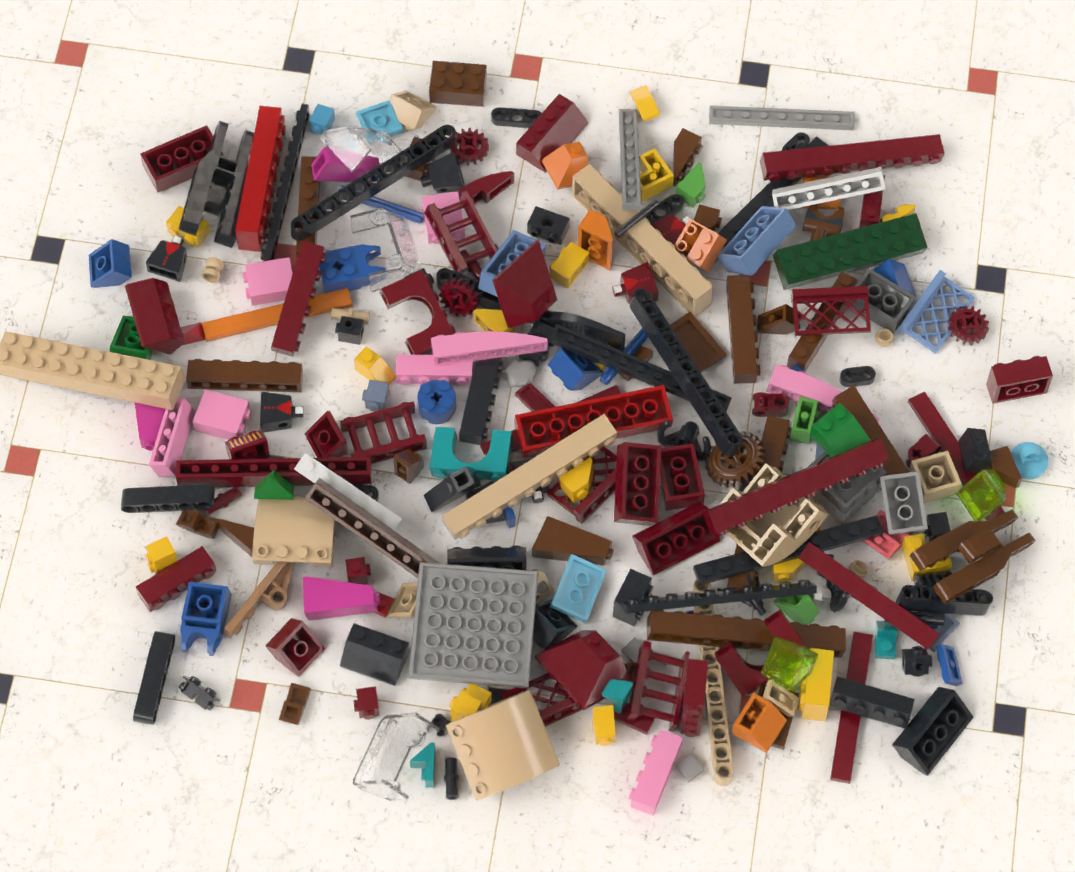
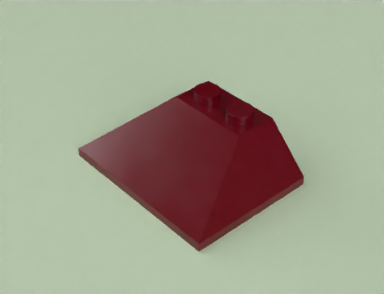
(525, 287)
(583, 666)

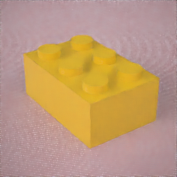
(816, 687)

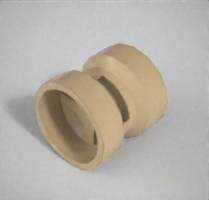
(212, 270)

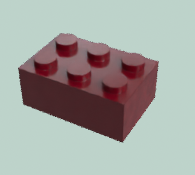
(1019, 379)
(680, 477)

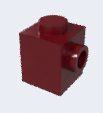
(357, 570)
(366, 703)

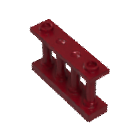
(451, 246)
(384, 452)
(639, 690)

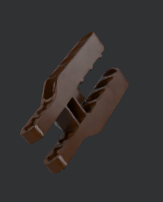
(974, 541)

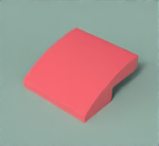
(886, 544)

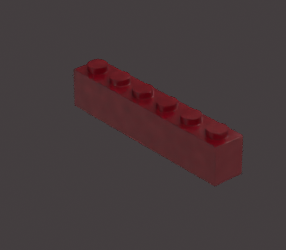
(297, 299)

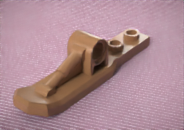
(273, 585)

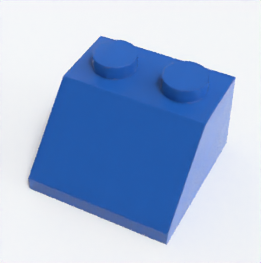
(110, 264)
(574, 369)

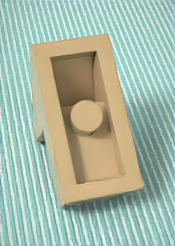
(781, 698)

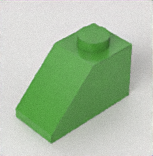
(692, 186)
(798, 608)

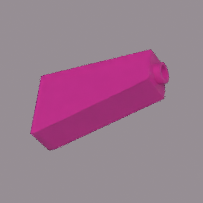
(330, 168)
(149, 422)
(336, 598)

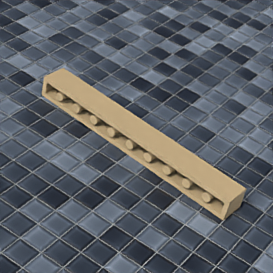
(529, 477)

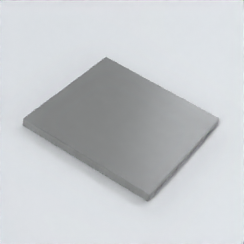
(473, 625)

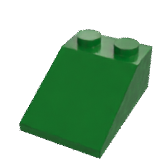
(127, 340)
(838, 431)

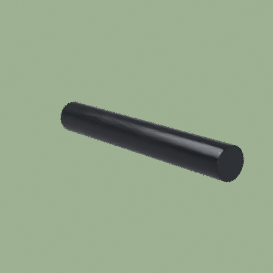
(635, 219)

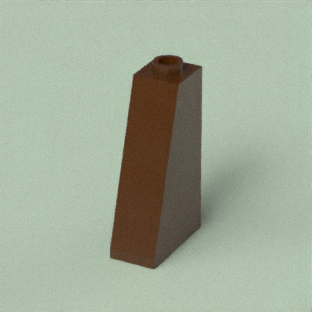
(560, 540)

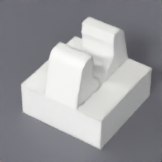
(821, 594)

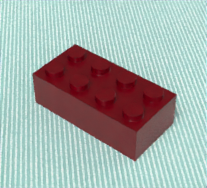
(176, 159)
(637, 483)

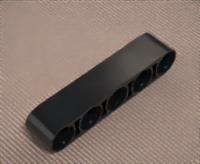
(167, 498)
(922, 598)
(154, 678)

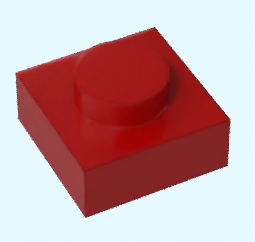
(386, 602)

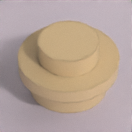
(884, 337)
(858, 568)

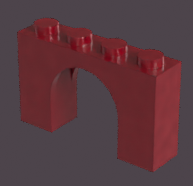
(418, 288)
(748, 676)
(694, 697)

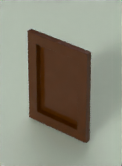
(697, 342)

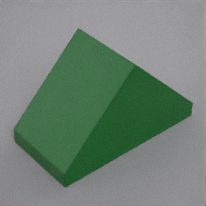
(274, 487)

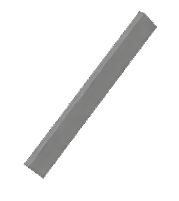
(781, 117)
(629, 159)

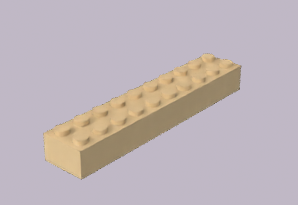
(644, 242)
(90, 370)

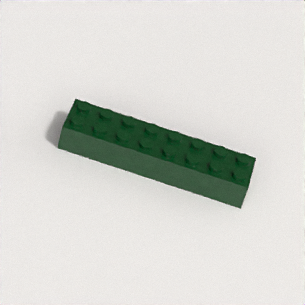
(849, 251)

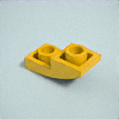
(645, 103)
(901, 211)

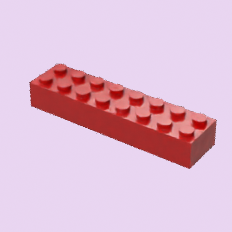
(260, 178)
(628, 413)

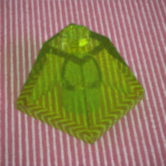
(982, 494)
(788, 663)

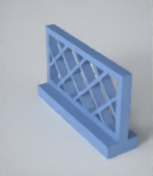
(921, 307)

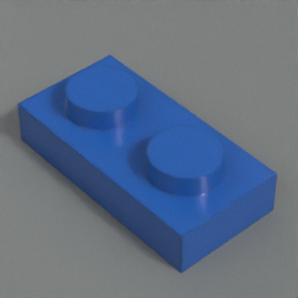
(949, 665)

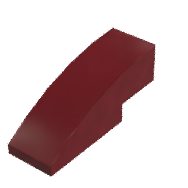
(488, 186)

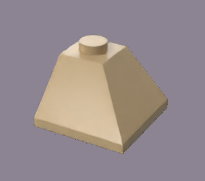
(411, 109)
(404, 602)

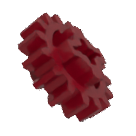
(469, 145)
(467, 301)
(973, 332)

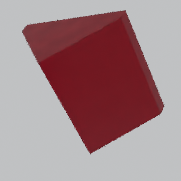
(326, 437)

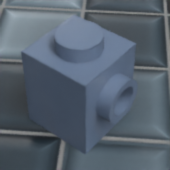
(375, 395)

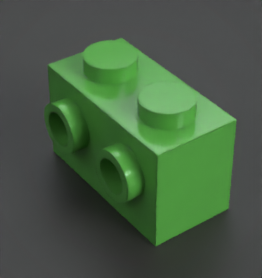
(804, 418)

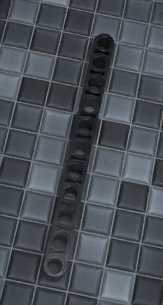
(370, 189)
(686, 372)

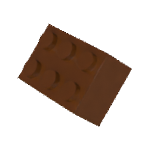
(458, 83)

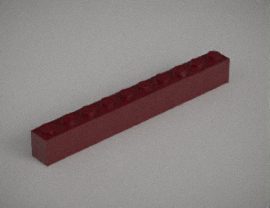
(851, 157)
(252, 471)
(795, 486)

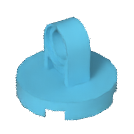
(1030, 460)

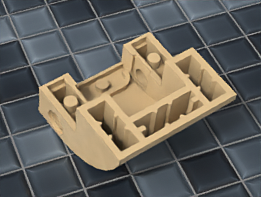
(780, 532)
(293, 533)
(503, 745)

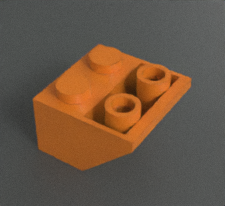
(699, 245)
(759, 723)

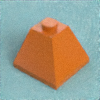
(565, 163)

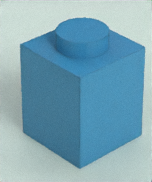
(321, 119)

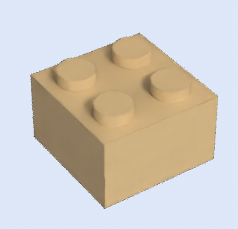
(937, 476)

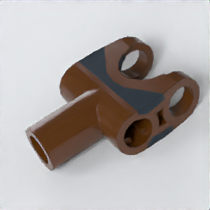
(820, 225)

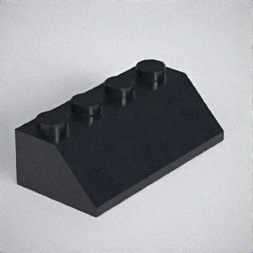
(494, 557)
(933, 730)

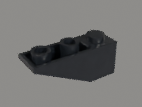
(452, 488)

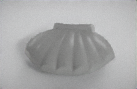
(520, 372)

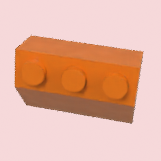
(596, 238)

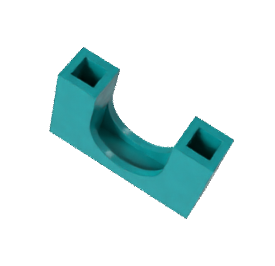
(491, 467)

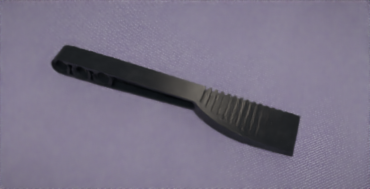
(571, 321)

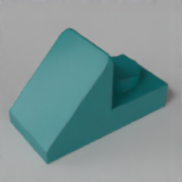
(885, 640)
(618, 692)
(426, 760)

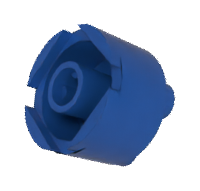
(436, 401)

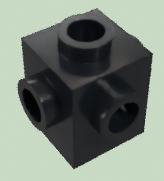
(916, 661)

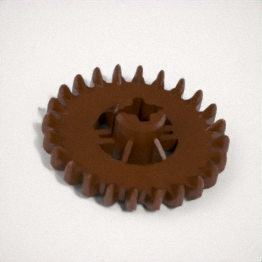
(733, 472)

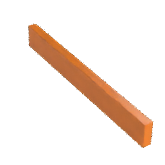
(270, 315)

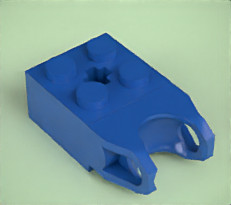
(349, 267)
(201, 621)

